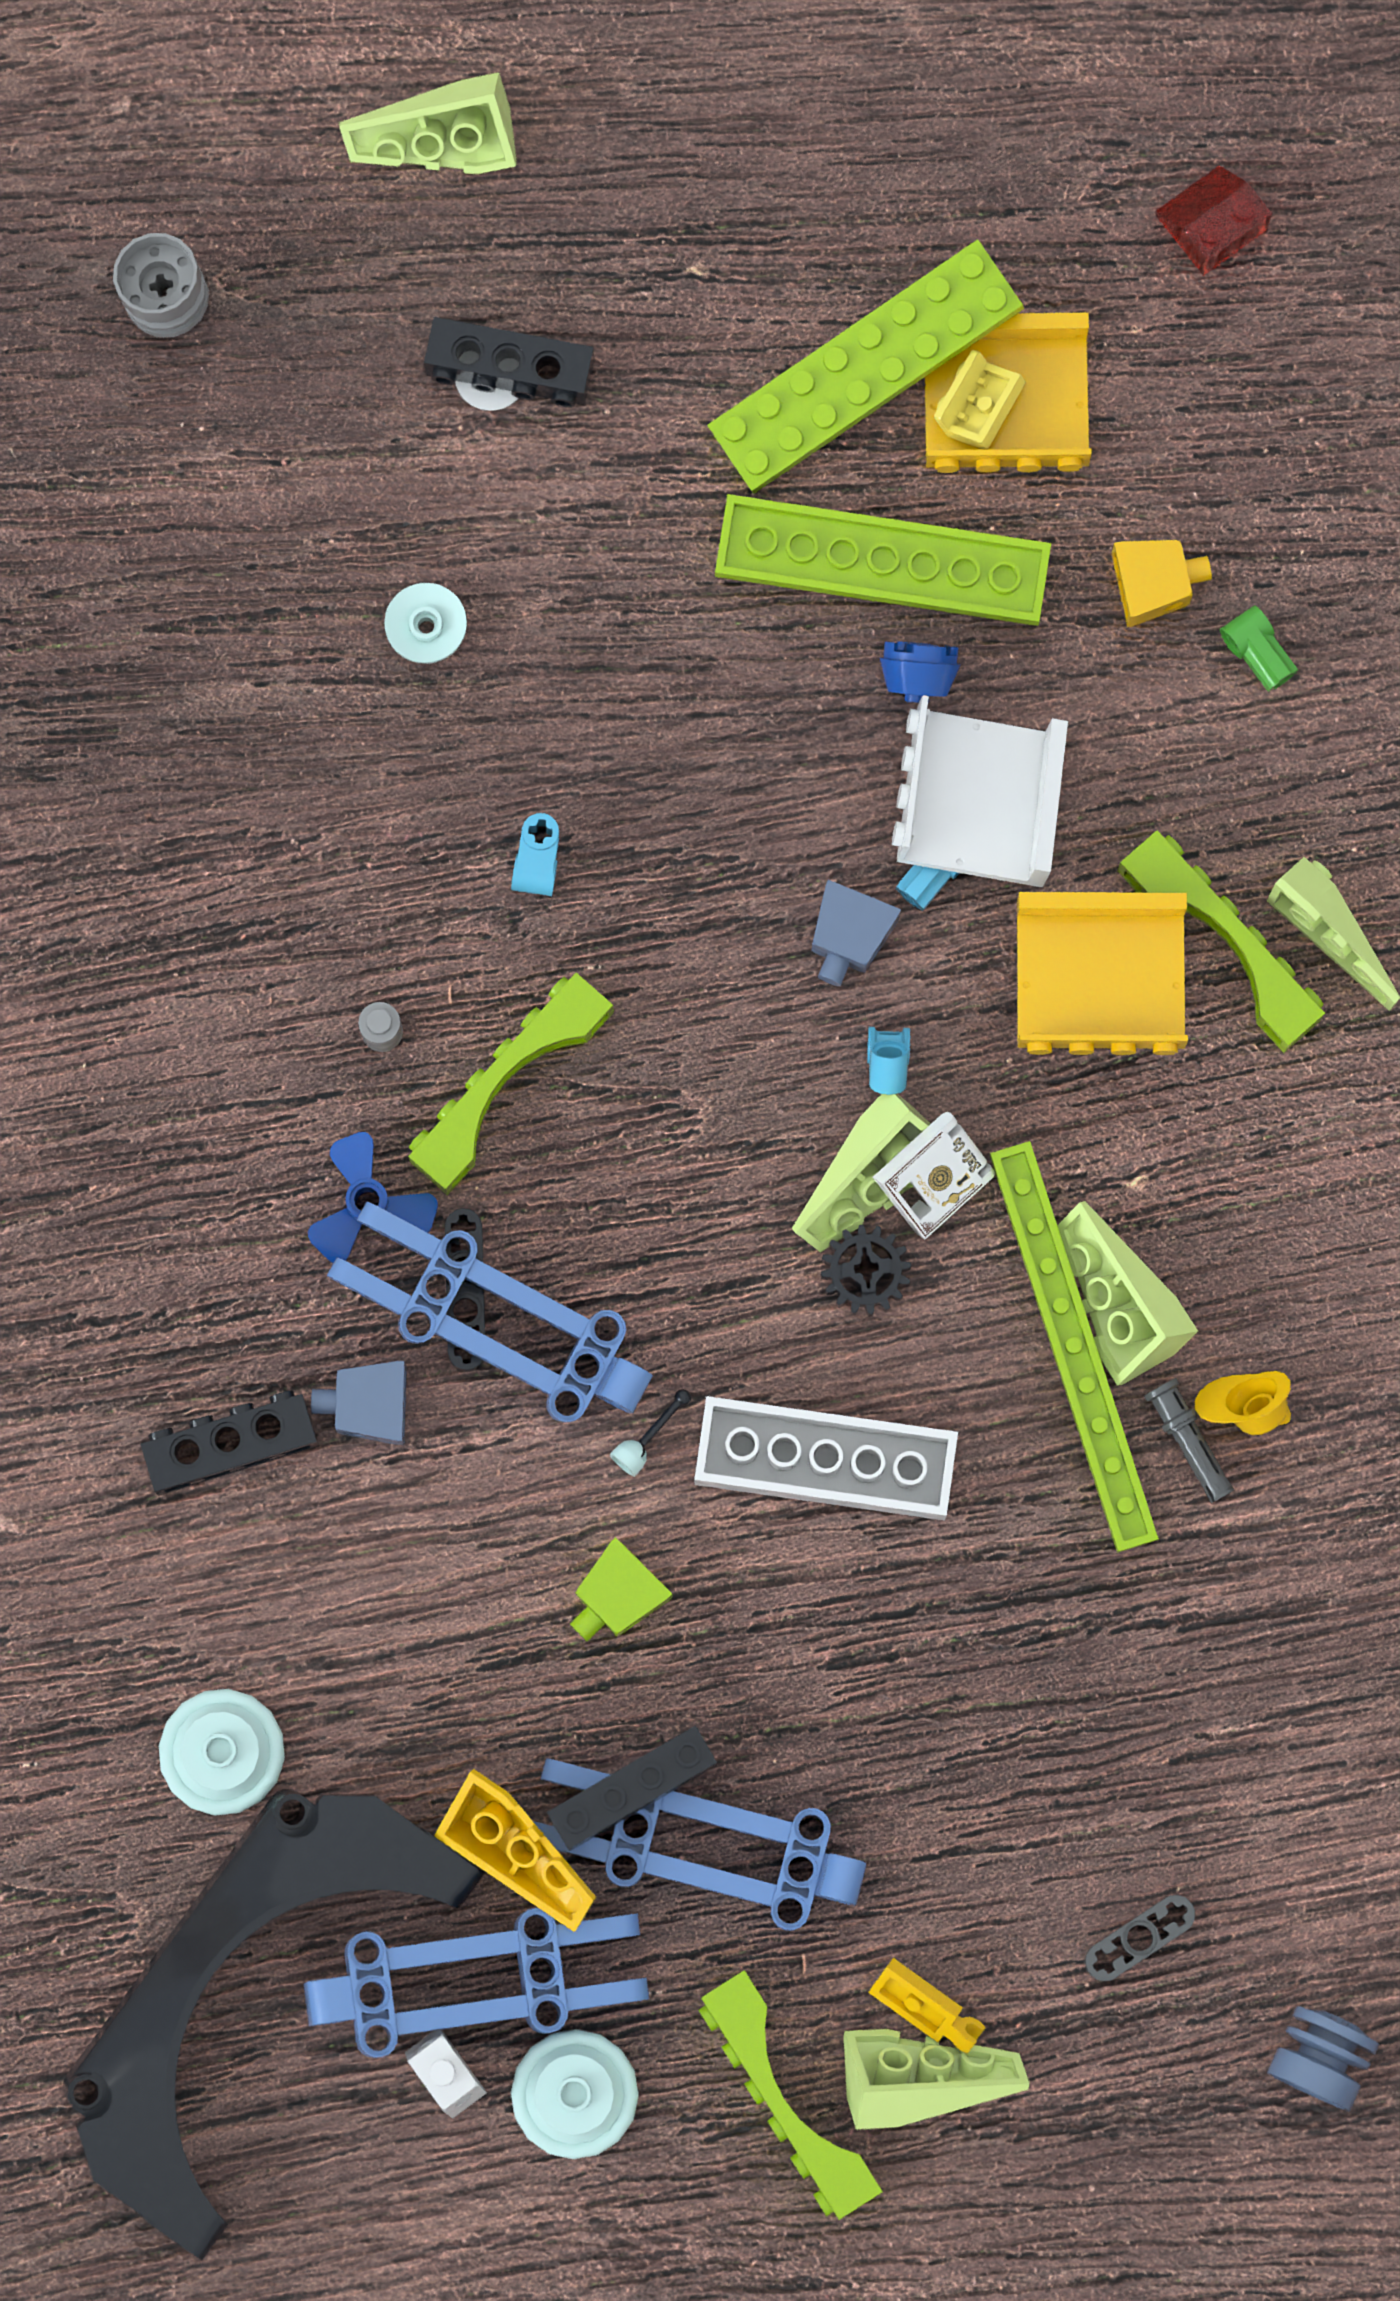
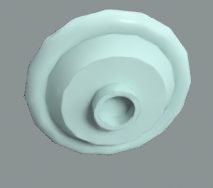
(221, 1752)
(574, 2094)

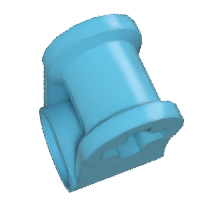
(536, 862)
(888, 1060)

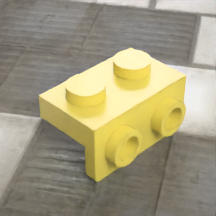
(978, 401)

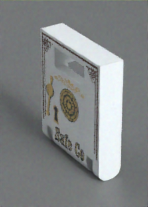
(943, 1170)

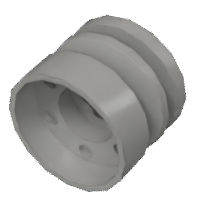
(149, 267)

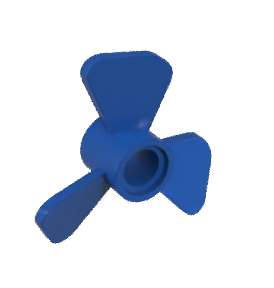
(338, 1232)

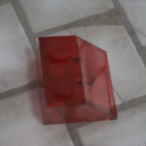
(1215, 218)

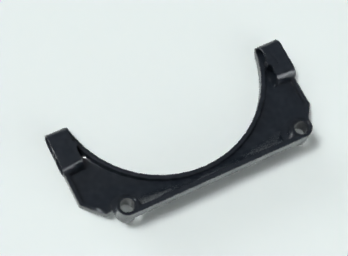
(133, 2059)

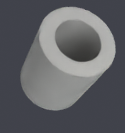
(380, 1026)

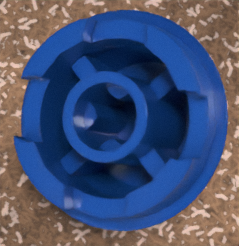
(919, 669)

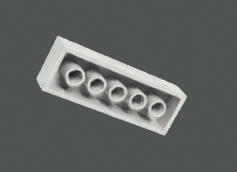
(826, 1458)

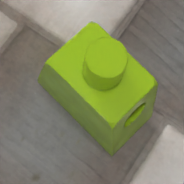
(617, 1593)

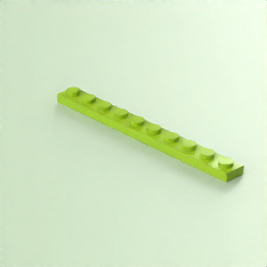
(1073, 1347)

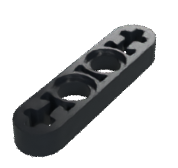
(467, 1289)

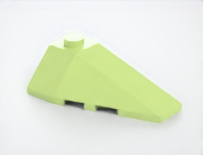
(449, 127)
(1319, 911)
(848, 1186)
(1130, 1307)
(909, 2080)

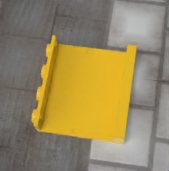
(1051, 411)
(1101, 972)

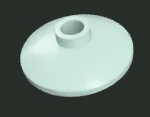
(420, 604)

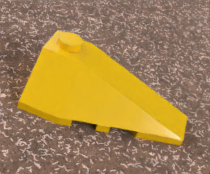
(505, 1842)

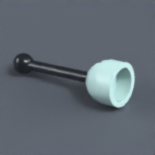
(632, 1454)

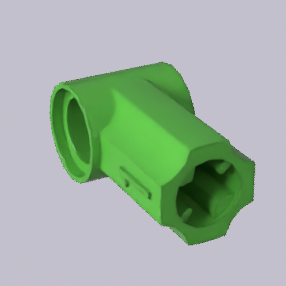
(1253, 639)

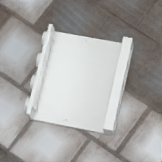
(980, 796)

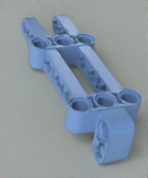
(615, 1378)
(833, 1875)
(339, 1998)

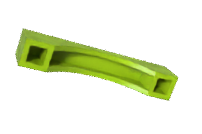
(1280, 1002)
(566, 1020)
(839, 2173)

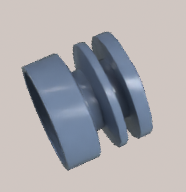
(1323, 2057)

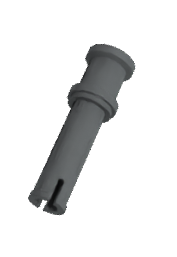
(1181, 1423)

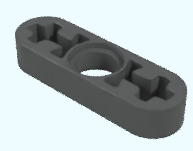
(1160, 1911)

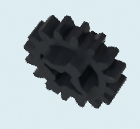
(846, 1272)

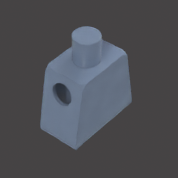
(850, 931)
(367, 1402)

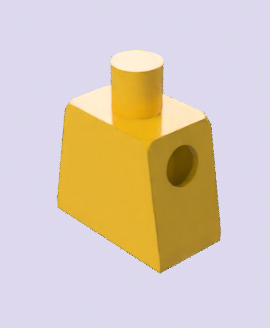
(1155, 577)

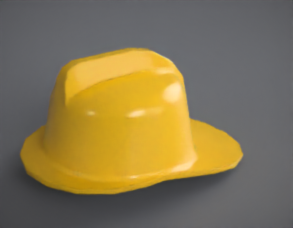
(1249, 1400)

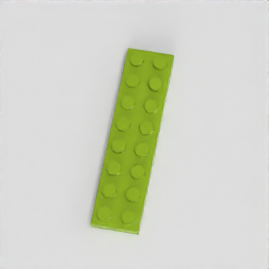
(866, 366)
(883, 560)

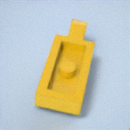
(925, 2006)

